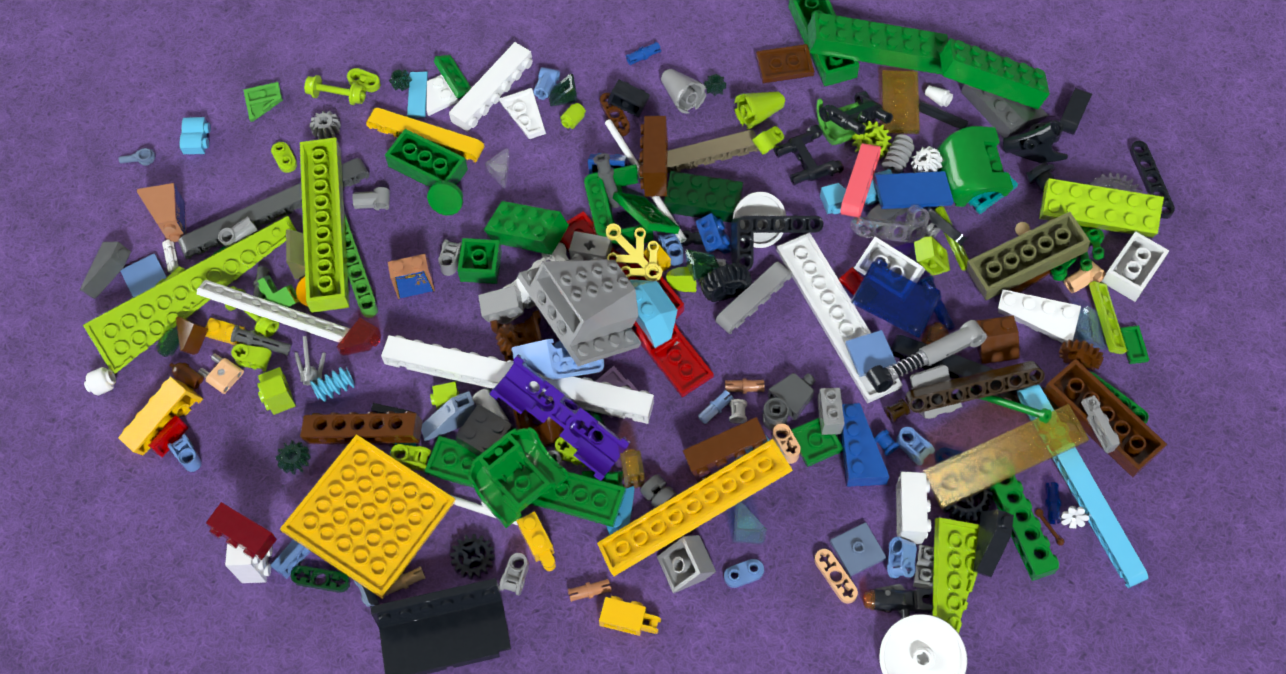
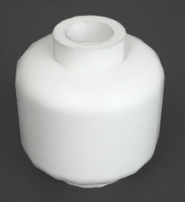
(100, 381)

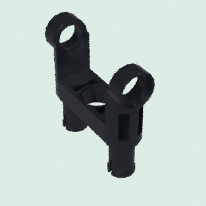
(849, 119)
(811, 170)

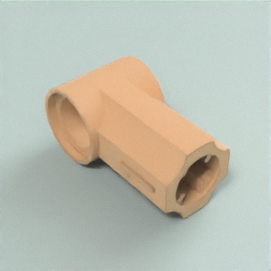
(1083, 278)

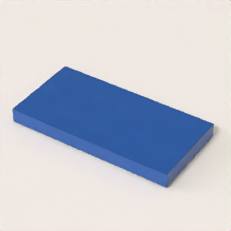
(910, 189)

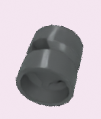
(772, 416)
(654, 485)

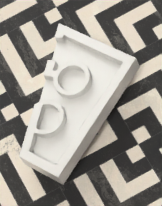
(525, 112)

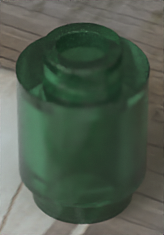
(168, 343)

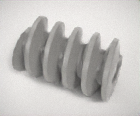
(898, 154)

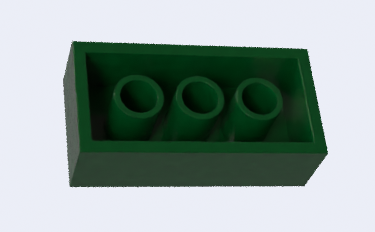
(702, 195)

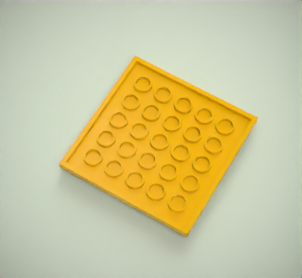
(368, 516)

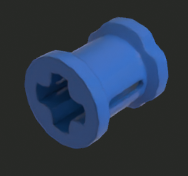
(886, 442)

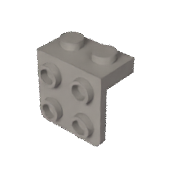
(929, 377)

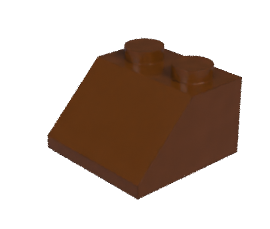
(1001, 340)

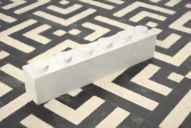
(491, 87)

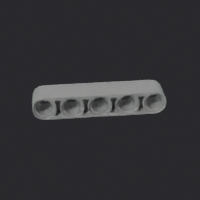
(753, 296)

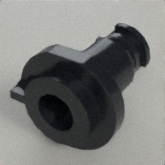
(1041, 174)

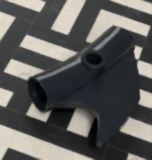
(1035, 144)

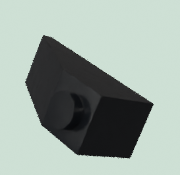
(993, 537)

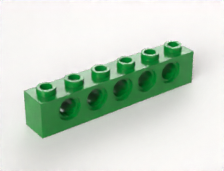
(1035, 567)

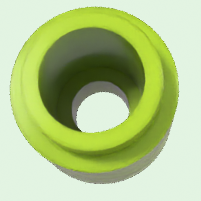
(573, 116)

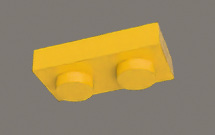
(221, 331)

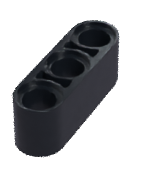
(1075, 110)

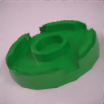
(445, 198)

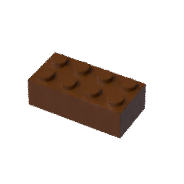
(654, 156)
(724, 448)

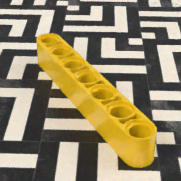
(394, 124)

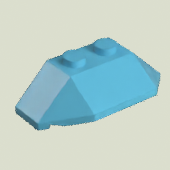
(655, 311)

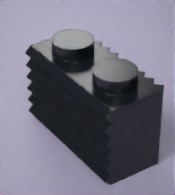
(628, 98)

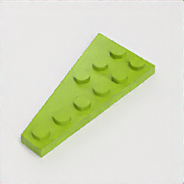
(953, 568)

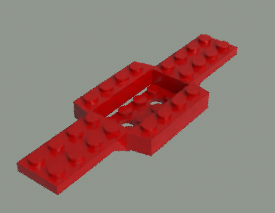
(677, 362)

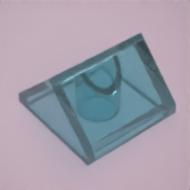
(1090, 328)
(747, 527)

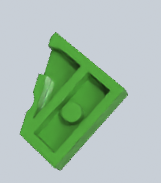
(262, 99)

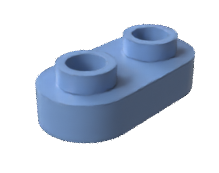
(744, 573)

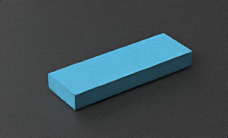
(417, 95)

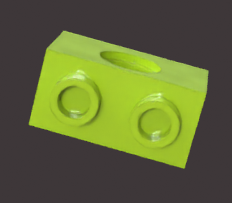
(931, 255)

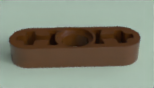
(608, 110)

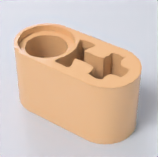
(782, 443)

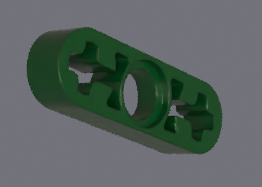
(316, 571)

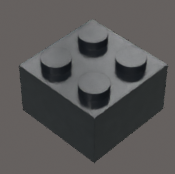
(482, 430)

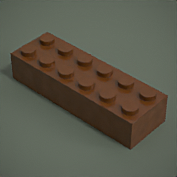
(1137, 440)

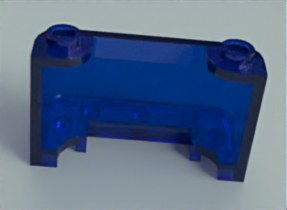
(896, 298)

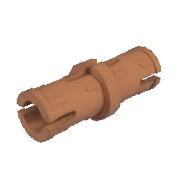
(744, 385)
(589, 590)

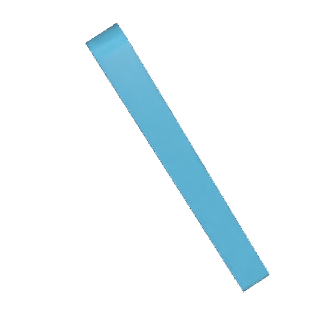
(1091, 499)

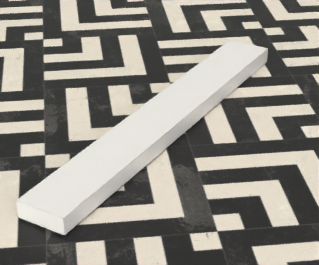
(272, 311)

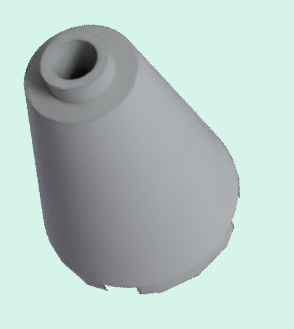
(683, 90)

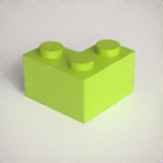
(275, 391)

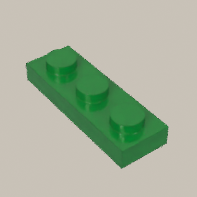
(452, 75)

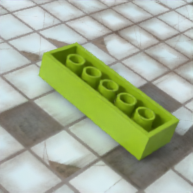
(1102, 207)

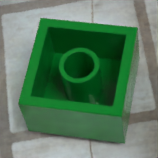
(479, 261)

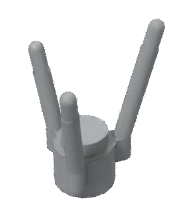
(310, 372)

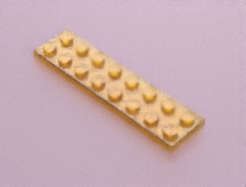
(1005, 456)

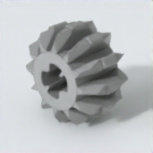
(325, 125)

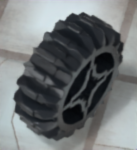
(726, 282)
(969, 511)

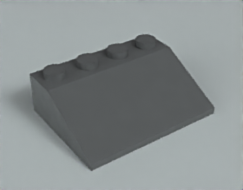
(1004, 114)

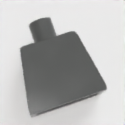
(795, 392)

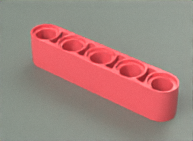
(860, 180)

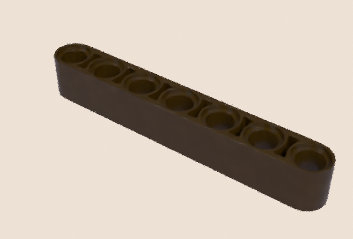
(983, 389)

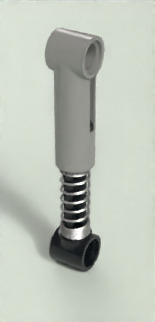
(968, 335)

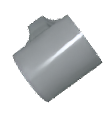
(374, 199)
(237, 232)

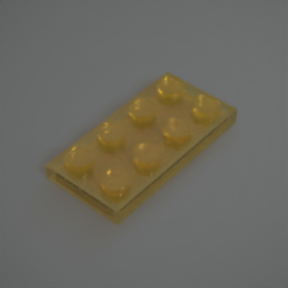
(901, 100)

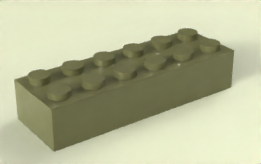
(1028, 255)

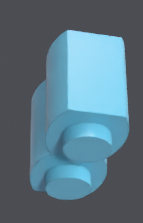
(194, 135)

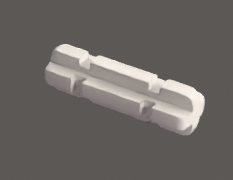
(170, 255)

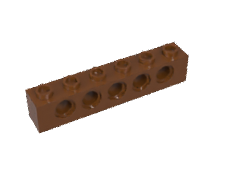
(333, 434)

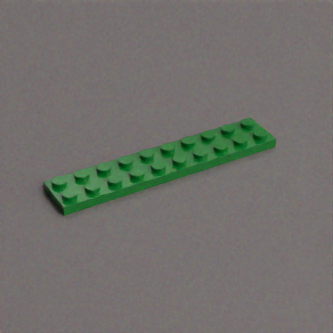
(576, 496)

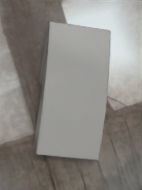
(924, 568)

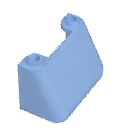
(554, 360)

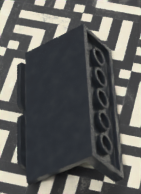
(442, 629)

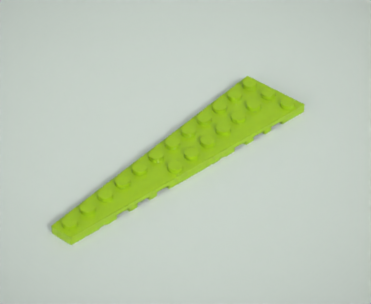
(144, 319)

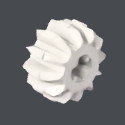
(927, 160)

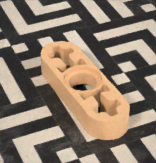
(832, 560)

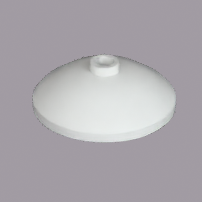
(761, 205)

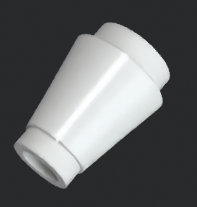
(940, 96)

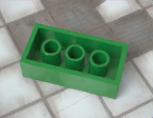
(425, 160)
(527, 227)

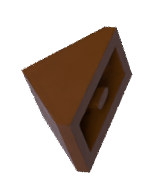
(190, 335)

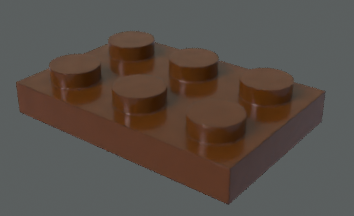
(785, 63)

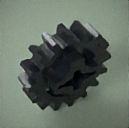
(475, 548)

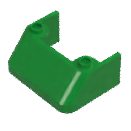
(600, 204)

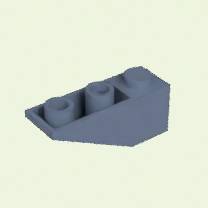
(449, 416)

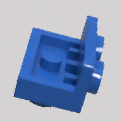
(713, 234)

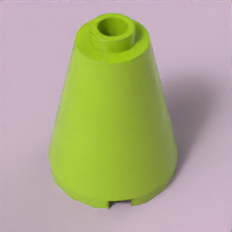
(757, 107)

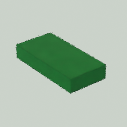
(1134, 344)

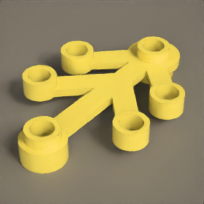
(635, 255)

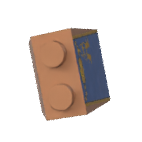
(166, 208)
(411, 276)

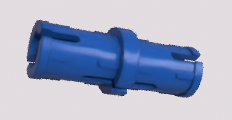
(643, 53)

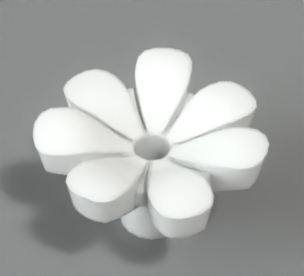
(1074, 516)

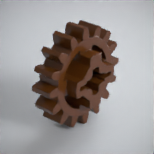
(511, 337)
(1083, 352)

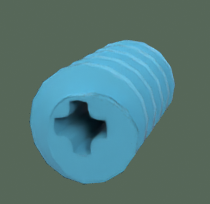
(332, 384)

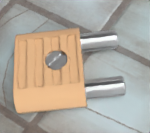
(223, 375)

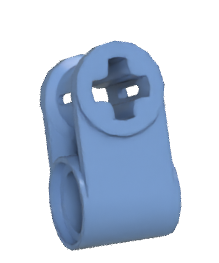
(672, 246)
(915, 446)
(184, 451)
(902, 556)

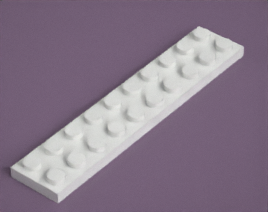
(829, 304)

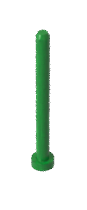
(1044, 415)

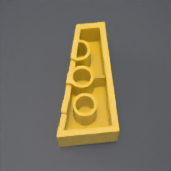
(170, 400)

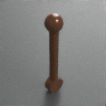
(1039, 513)

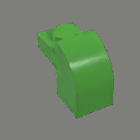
(285, 297)

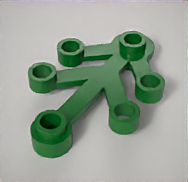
(1096, 237)

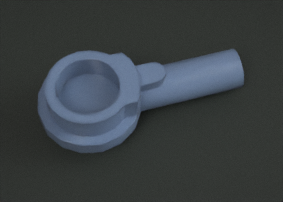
(144, 157)

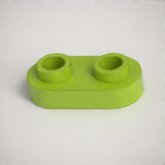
(365, 79)
(282, 156)

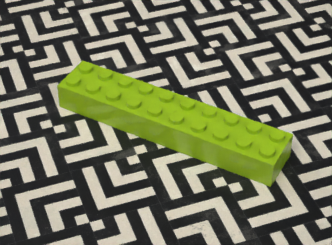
(323, 225)

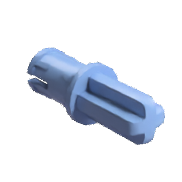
(715, 407)

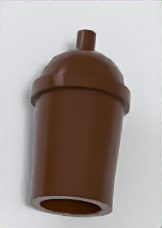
(186, 374)

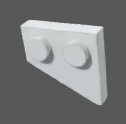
(439, 95)

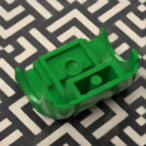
(973, 164)
(514, 474)

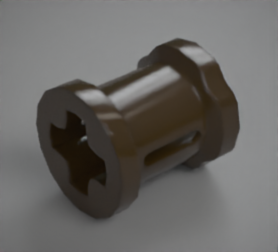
(901, 406)

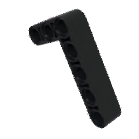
(751, 227)

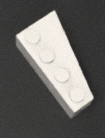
(1041, 314)

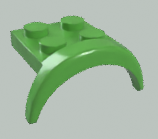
(833, 133)

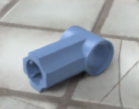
(546, 81)

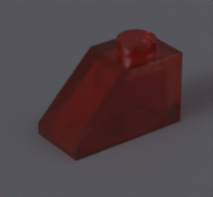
(359, 338)

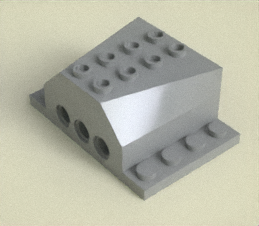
(586, 306)

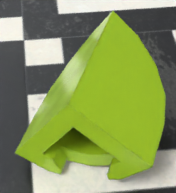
(681, 280)

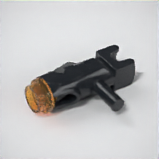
(897, 599)

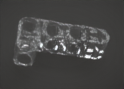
(889, 226)

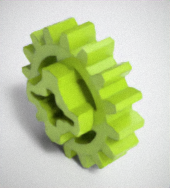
(875, 136)

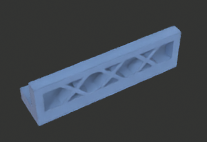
(290, 558)

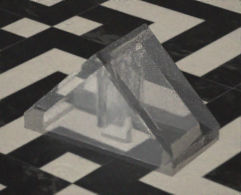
(499, 167)

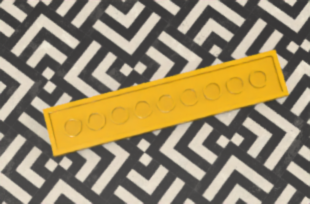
(693, 507)

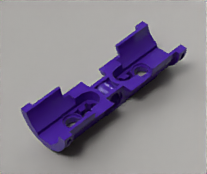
(517, 393)

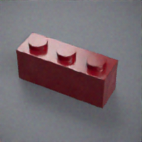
(240, 532)

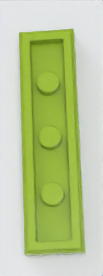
(1107, 318)

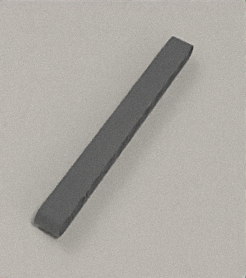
(262, 211)

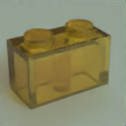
(632, 468)

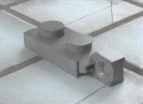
(1100, 424)

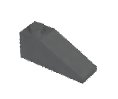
(105, 267)

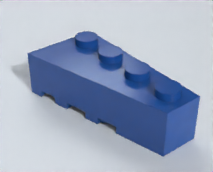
(860, 452)

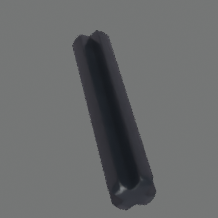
(942, 115)

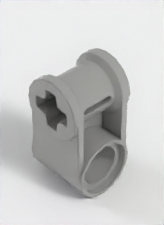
(449, 255)
(514, 578)

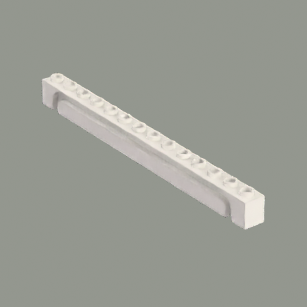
(490, 370)

